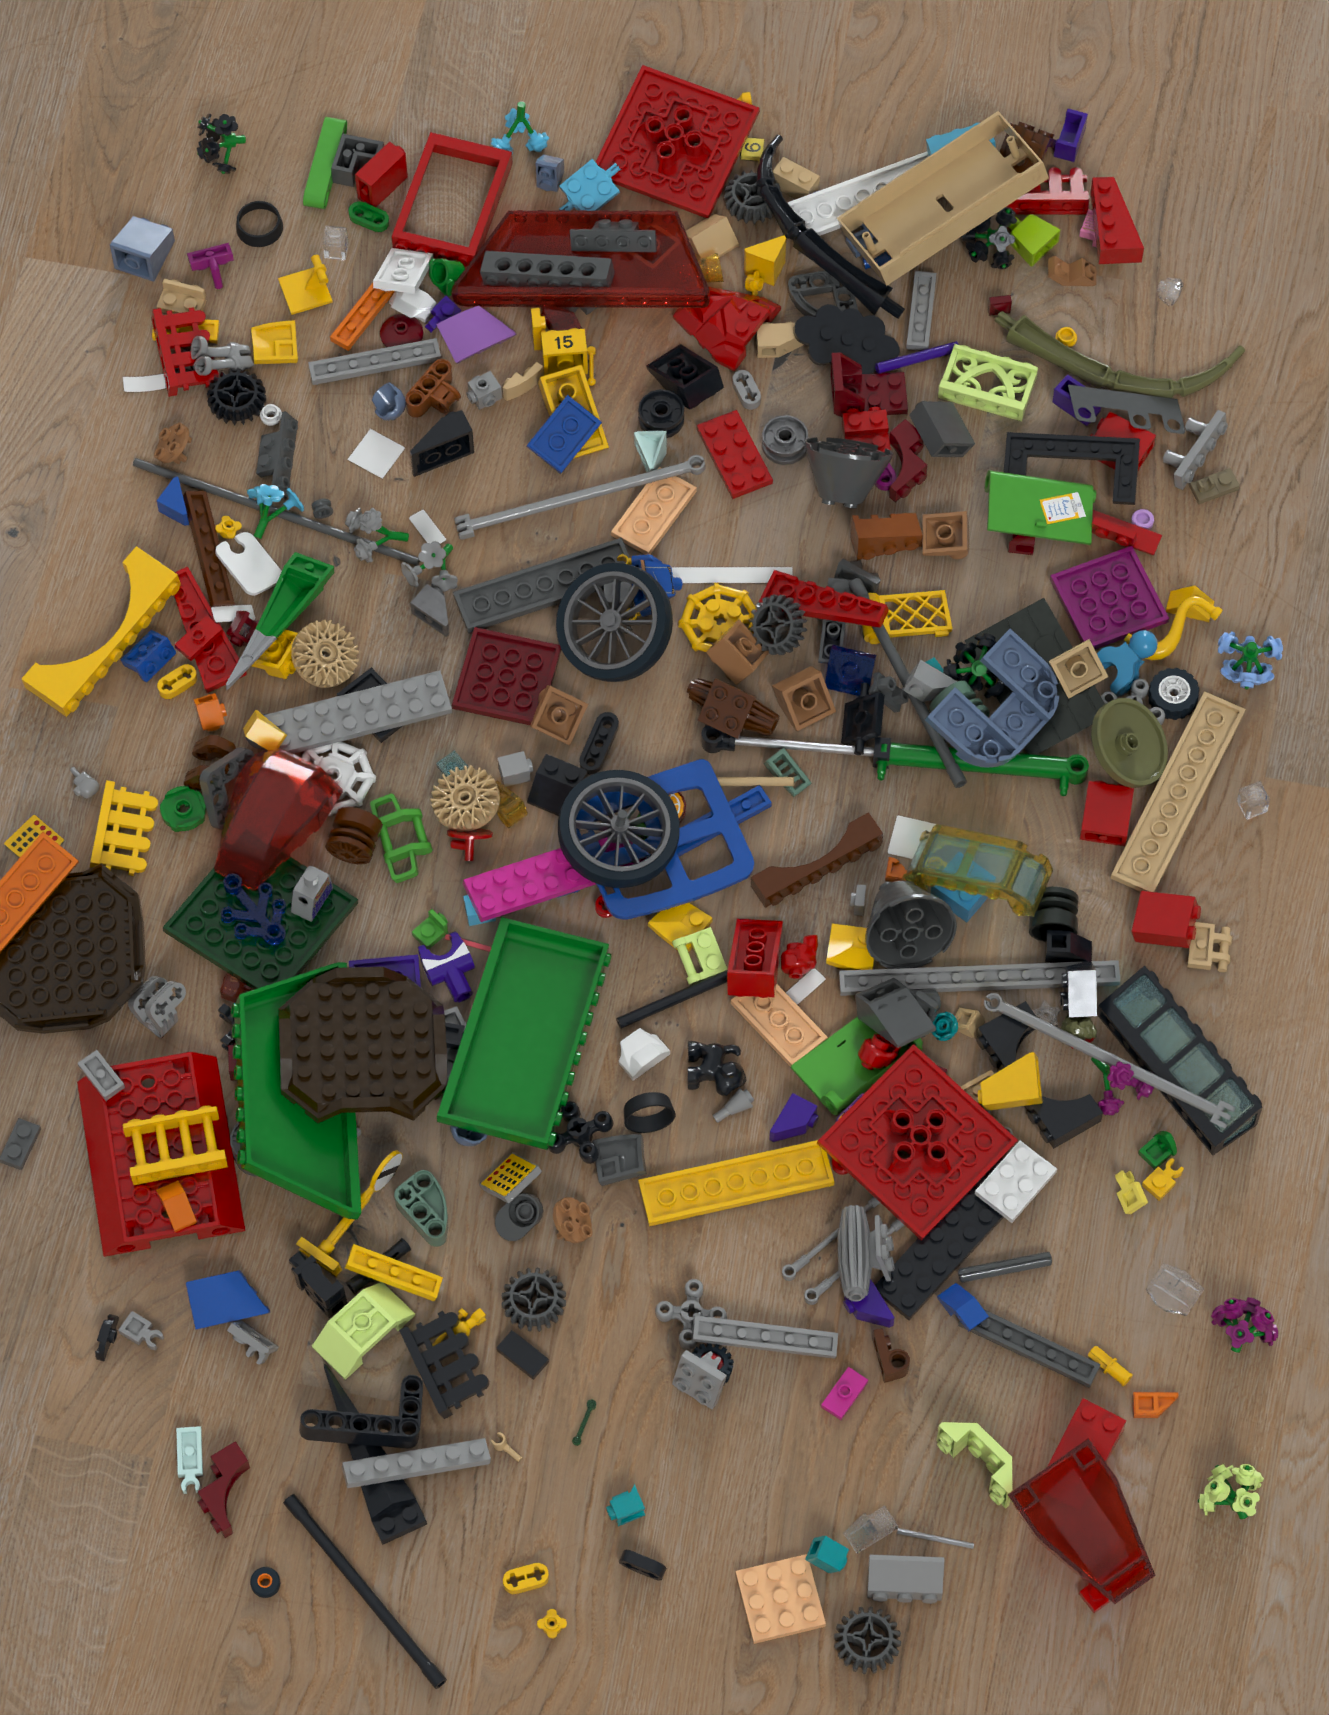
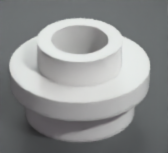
(270, 409)

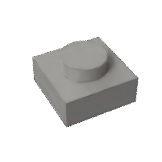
(858, 900)

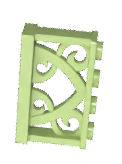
(981, 363)

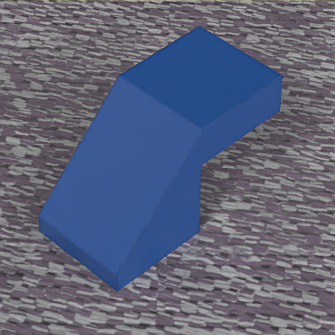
(963, 1305)

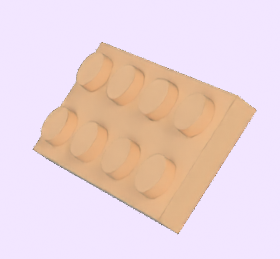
(653, 513)
(781, 1024)

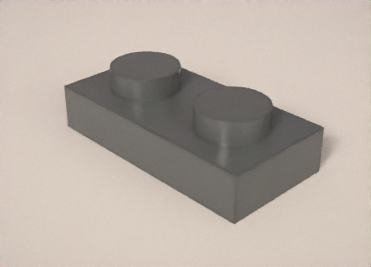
(20, 1144)

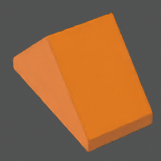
(176, 1206)

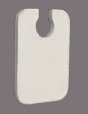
(251, 569)

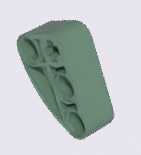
(425, 1200)

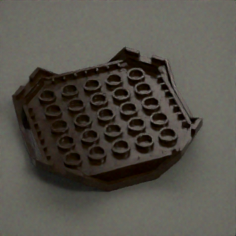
(75, 956)
(362, 1045)

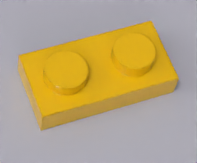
(538, 326)

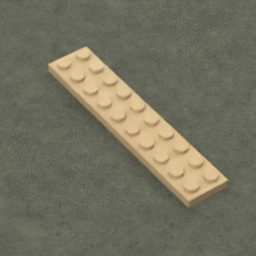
(1178, 794)

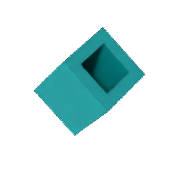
(827, 1554)

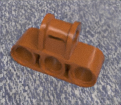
(439, 397)

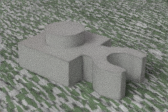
(138, 1329)

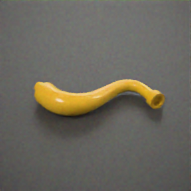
(1172, 639)

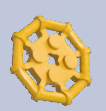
(712, 610)

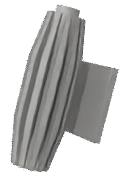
(861, 1251)

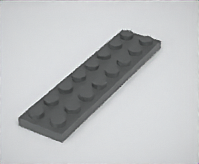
(531, 587)

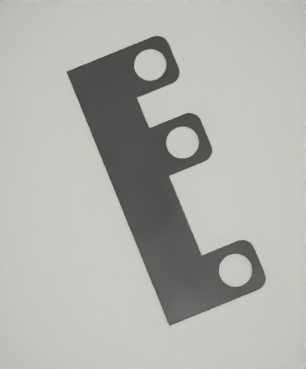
(1134, 403)

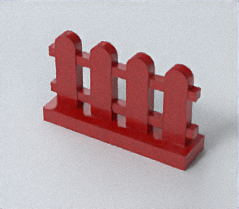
(1055, 200)
(176, 341)

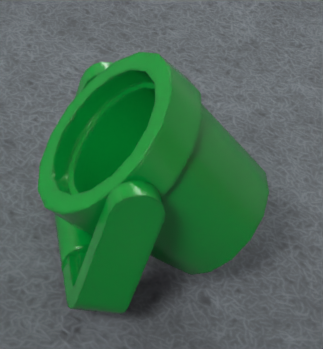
(445, 274)

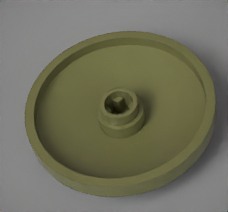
(1129, 742)

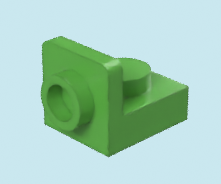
(431, 929)

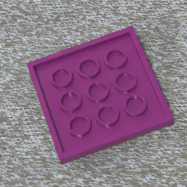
(1109, 598)

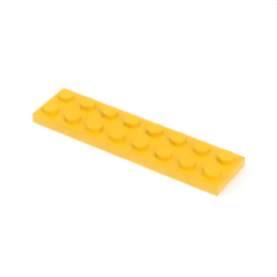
(735, 1182)

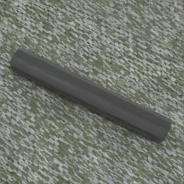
(1005, 1267)

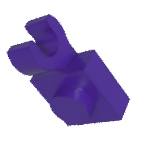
(443, 310)

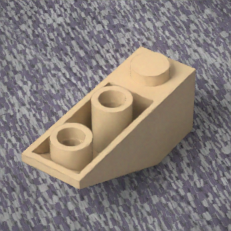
(776, 340)

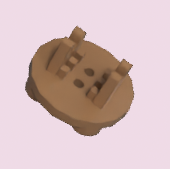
(172, 444)
(572, 1220)

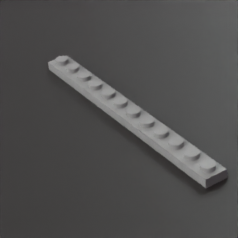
(975, 977)

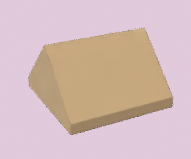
(712, 237)
(1078, 669)

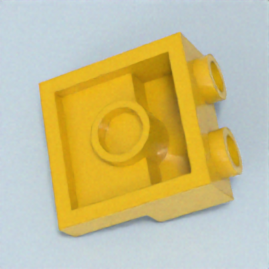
(277, 658)

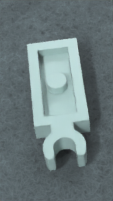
(189, 1456)

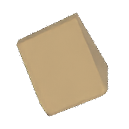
(969, 1021)

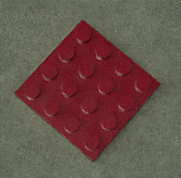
(505, 675)

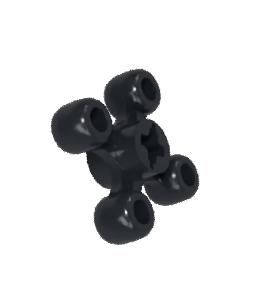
(580, 1132)

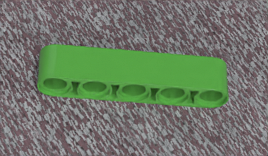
(320, 175)

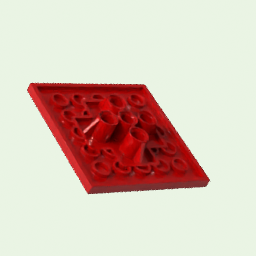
(691, 174)
(919, 1187)

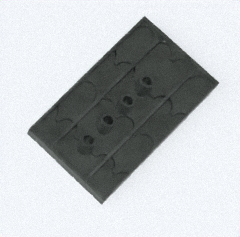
(1042, 632)

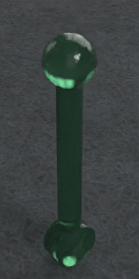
(591, 1405)

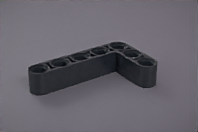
(369, 1422)

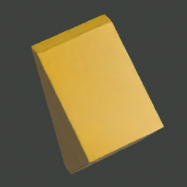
(1195, 612)
(263, 732)

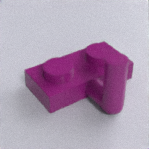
(211, 258)

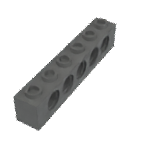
(545, 270)

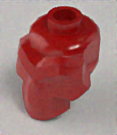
(800, 957)
(877, 1052)

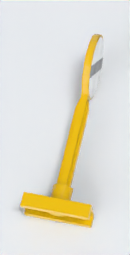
(321, 1253)

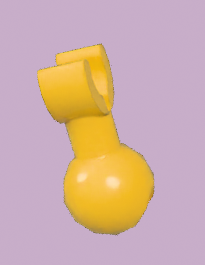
(476, 1318)

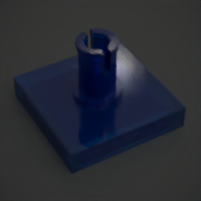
(849, 669)

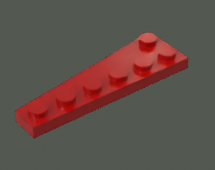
(825, 602)
(217, 659)

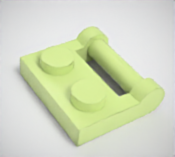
(707, 954)

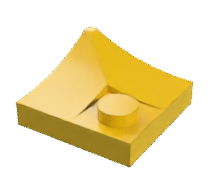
(274, 343)
(679, 922)
(848, 948)

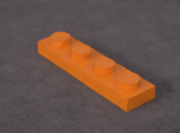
(360, 317)

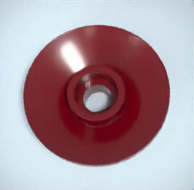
(392, 336)

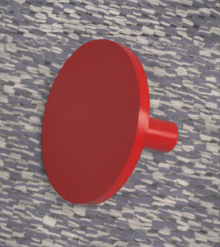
(468, 844)

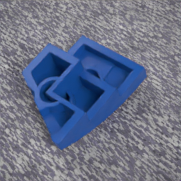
(223, 1299)

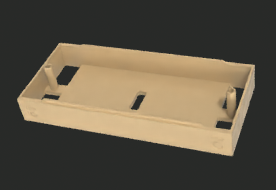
(964, 172)

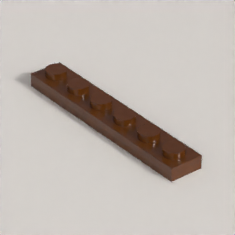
(206, 541)

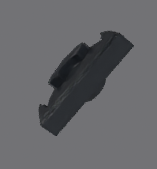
(106, 1336)

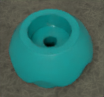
(950, 1031)

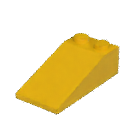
(573, 382)

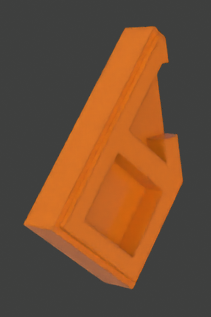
(1152, 1403)

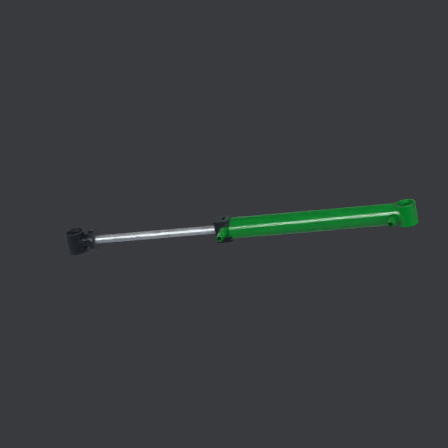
(915, 755)

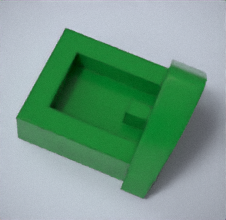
(1158, 1149)

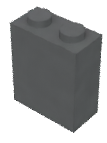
(941, 429)

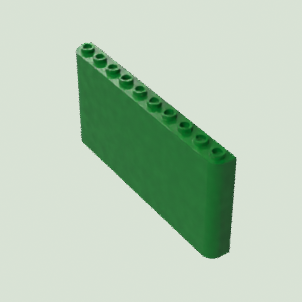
(525, 1034)

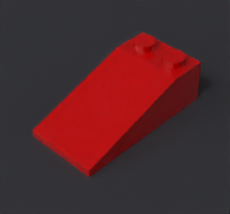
(754, 958)
(1093, 1423)

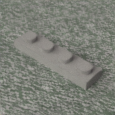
(921, 310)

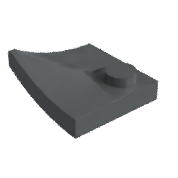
(620, 1158)

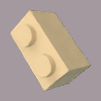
(795, 179)

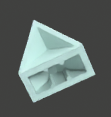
(651, 448)

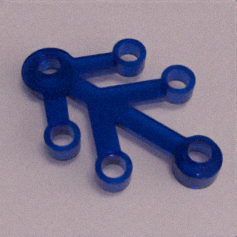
(254, 912)

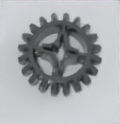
(754, 206)
(773, 608)
(543, 1301)
(858, 1639)

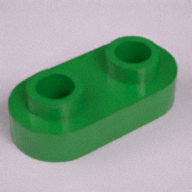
(369, 217)

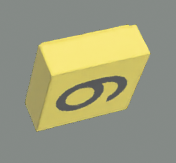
(752, 149)

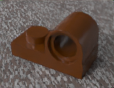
(885, 1357)

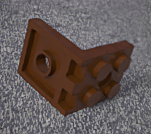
(1037, 141)

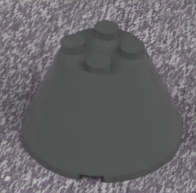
(845, 469)
(908, 926)

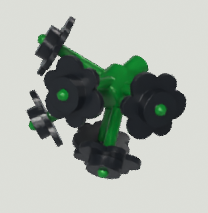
(209, 147)

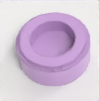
(1143, 518)

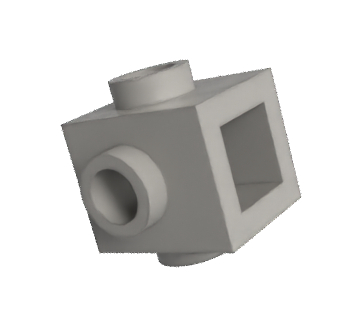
(484, 390)

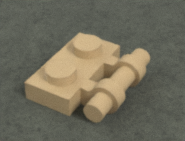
(1201, 949)

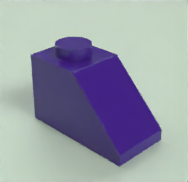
(794, 1119)
(871, 1308)

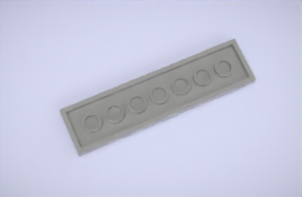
(362, 712)

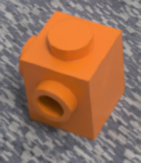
(210, 712)

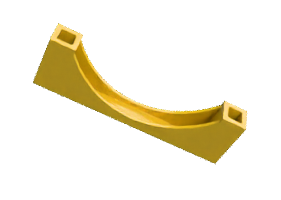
(67, 683)

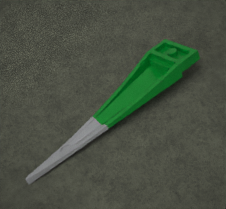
(294, 591)

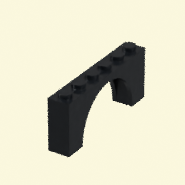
(1055, 1118)

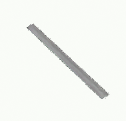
(935, 1538)

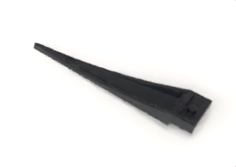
(389, 1503)

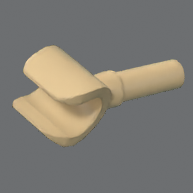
(504, 1446)

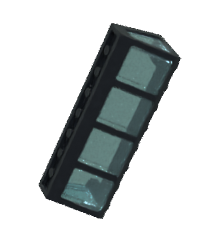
(1174, 1048)

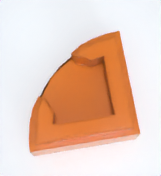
(895, 870)

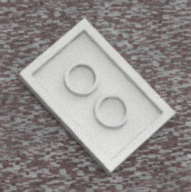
(402, 271)
(1015, 1181)

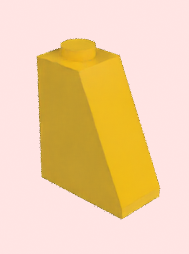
(1013, 1085)

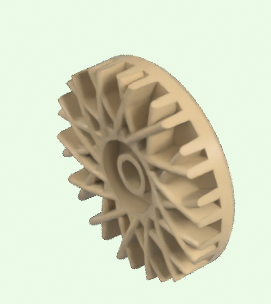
(334, 644)
(465, 799)

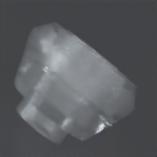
(1170, 290)

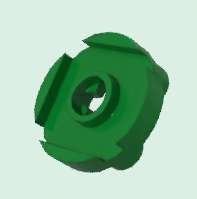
(183, 821)

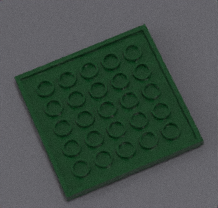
(251, 959)

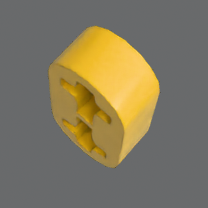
(177, 681)
(522, 1573)

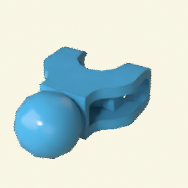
(1128, 659)

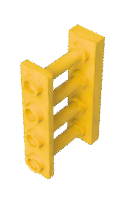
(168, 1167)

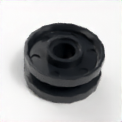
(661, 402)

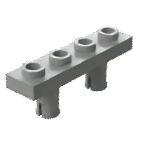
(1196, 457)

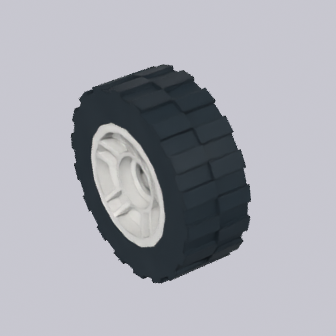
(1182, 685)

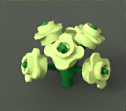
(1220, 1488)

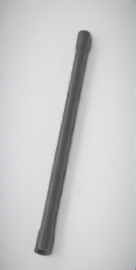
(952, 768)

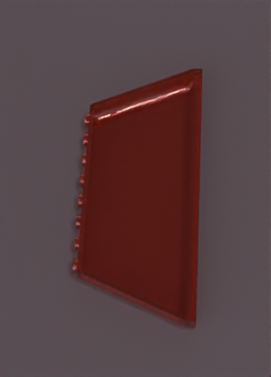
(640, 279)

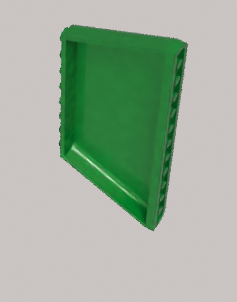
(273, 1133)

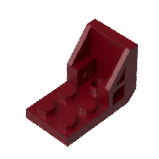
(863, 391)

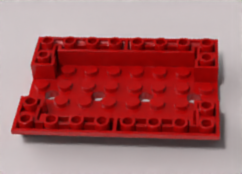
(133, 1213)

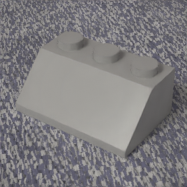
(905, 1578)

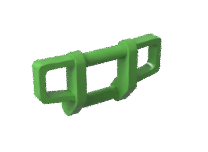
(406, 851)

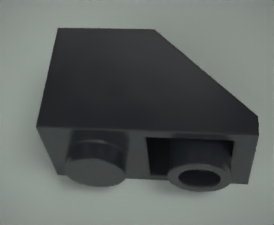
(1066, 947)

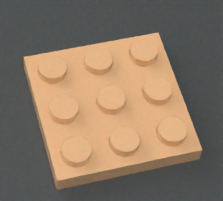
(780, 1599)

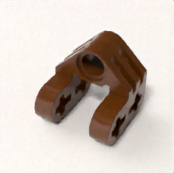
(207, 749)

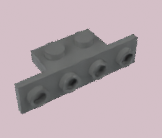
(614, 237)
(277, 453)

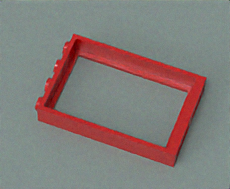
(464, 150)

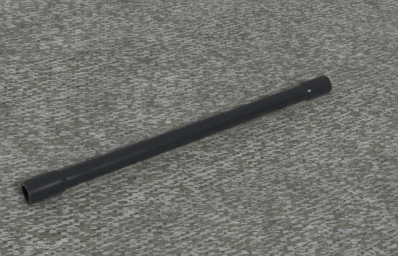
(427, 1667)

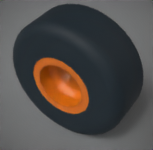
(265, 1573)

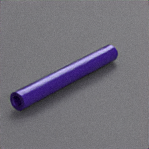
(914, 358)

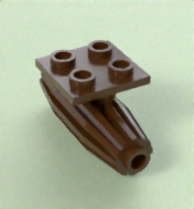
(731, 708)

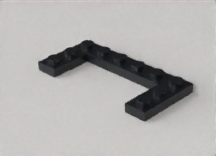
(1122, 450)

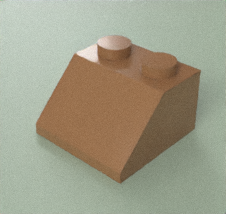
(737, 652)
(804, 698)

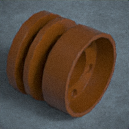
(354, 835)

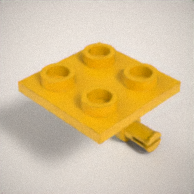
(306, 288)

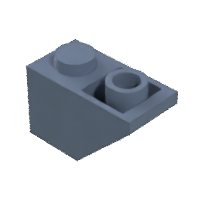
(549, 172)

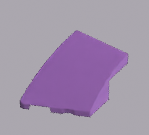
(473, 332)

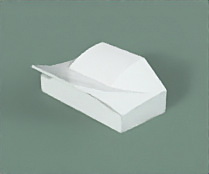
(413, 305)
(641, 1052)

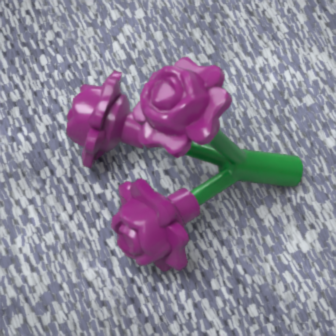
(1119, 1076)

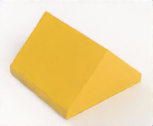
(766, 258)

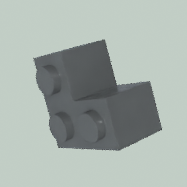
(351, 157)

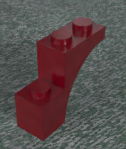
(908, 445)
(228, 1467)

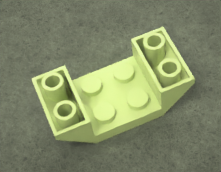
(360, 1327)
(954, 1437)

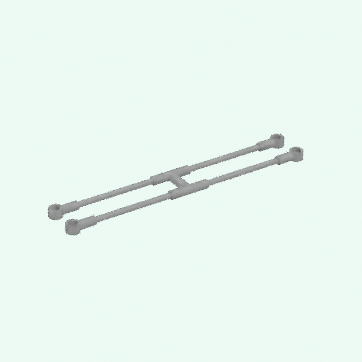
(805, 1259)

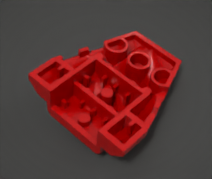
(727, 323)

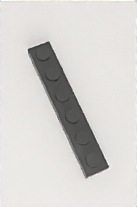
(1037, 1349)

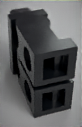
(323, 1293)

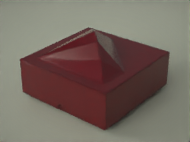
(999, 304)

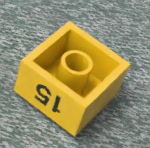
(564, 350)

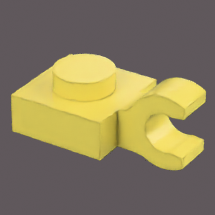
(1132, 1194)

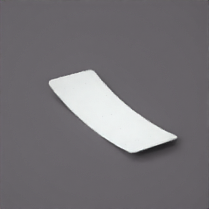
(143, 384)

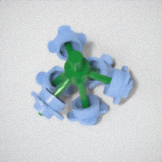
(1249, 650)

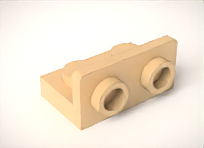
(180, 297)

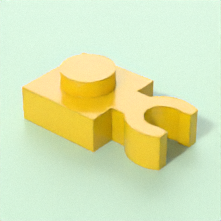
(1161, 1181)

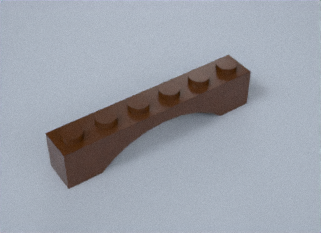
(778, 882)

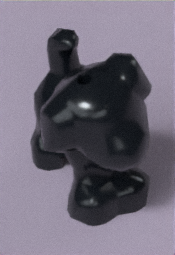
(726, 1075)

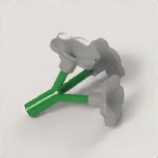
(432, 556)

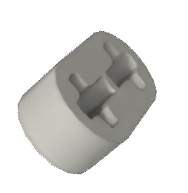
(750, 388)

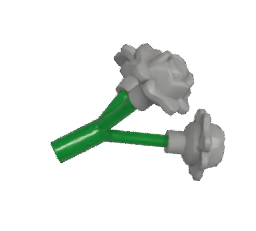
(370, 522)

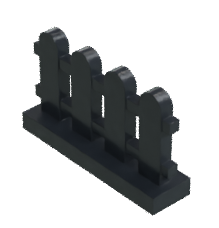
(450, 1372)

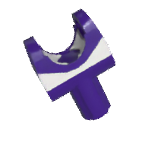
(449, 968)

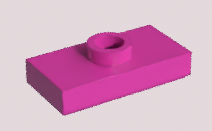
(844, 1393)

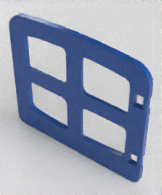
(686, 777)

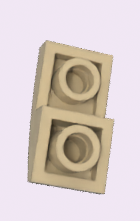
(518, 384)

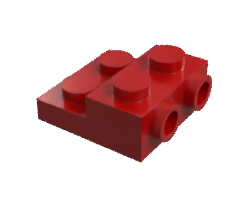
(867, 427)

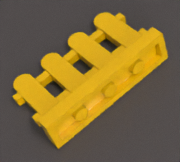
(125, 820)

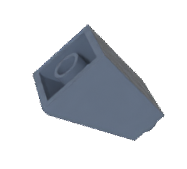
(142, 248)

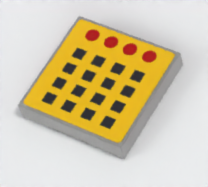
(510, 1178)

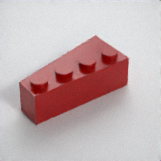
(1114, 228)

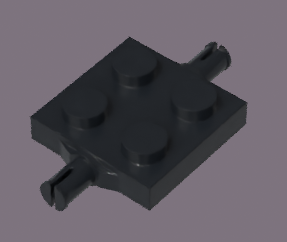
(862, 719)

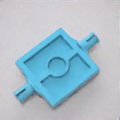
(590, 187)

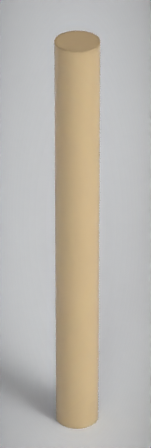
(756, 781)

